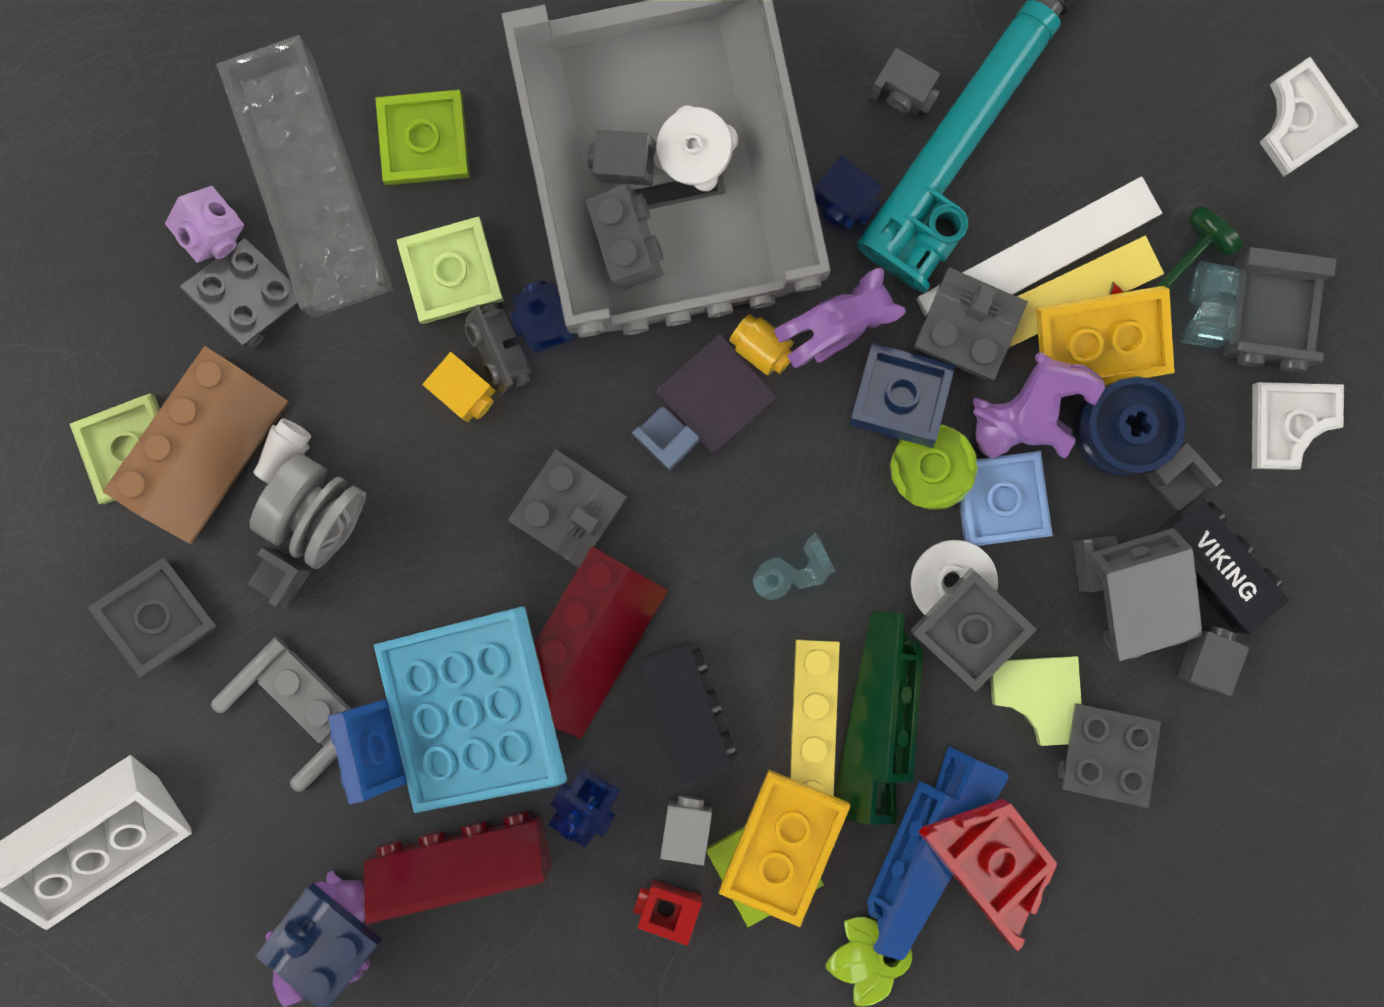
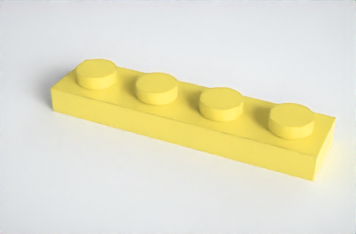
(814, 713)

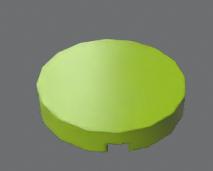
(935, 475)

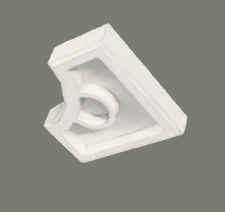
(1307, 117)
(1288, 420)

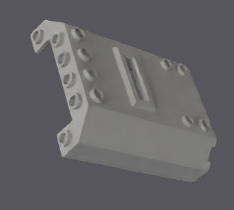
(631, 74)

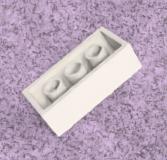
(88, 843)

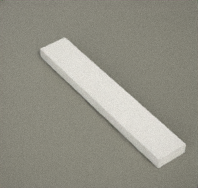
(1064, 241)

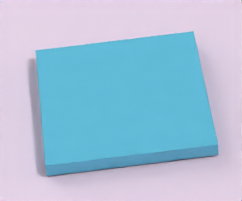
(470, 711)

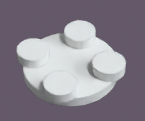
(695, 147)

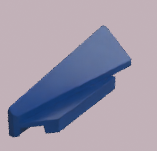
(912, 872)

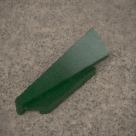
(882, 722)

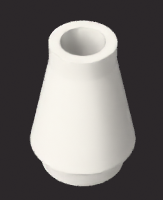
(281, 444)

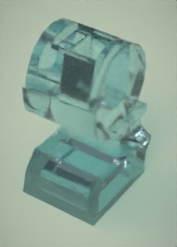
(1213, 295)
(775, 575)

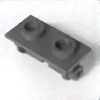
(488, 331)

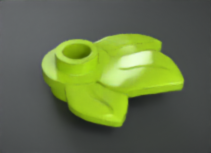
(862, 966)

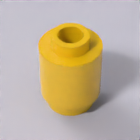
(760, 346)

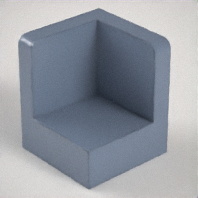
(666, 438)

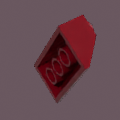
(593, 637)
(455, 866)

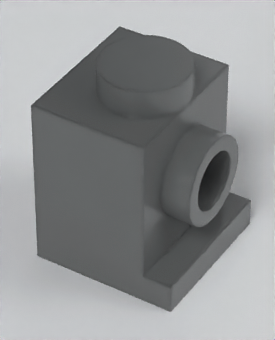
(906, 84)

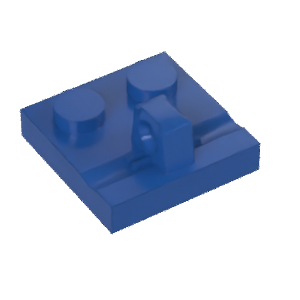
(366, 751)

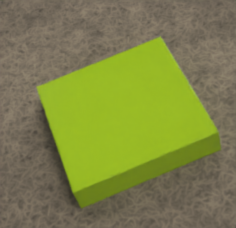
(422, 137)

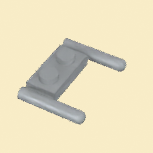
(298, 692)

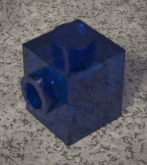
(847, 194)

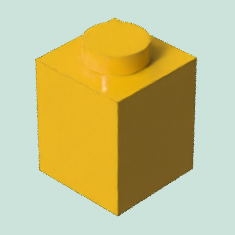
(460, 388)

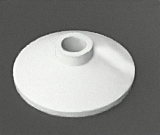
(943, 559)

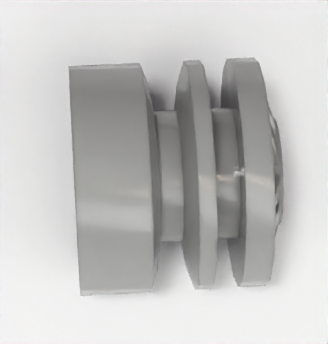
(302, 507)

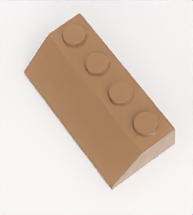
(196, 446)

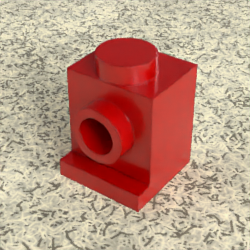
(674, 925)

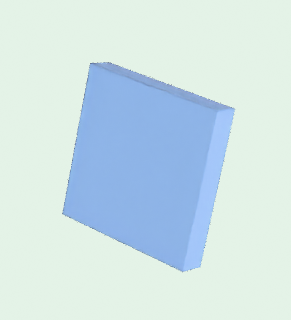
(1007, 501)

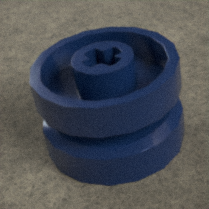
(1145, 444)

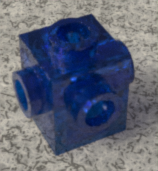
(540, 316)
(583, 808)

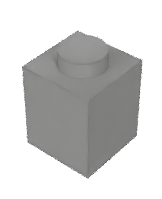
(686, 830)

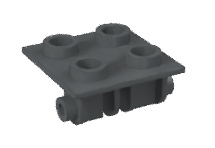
(242, 293)
(1110, 756)

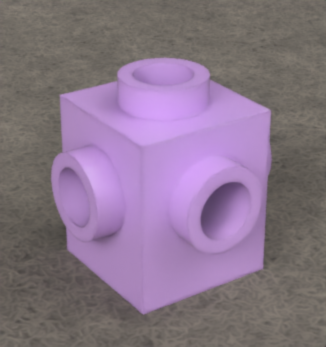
(204, 224)

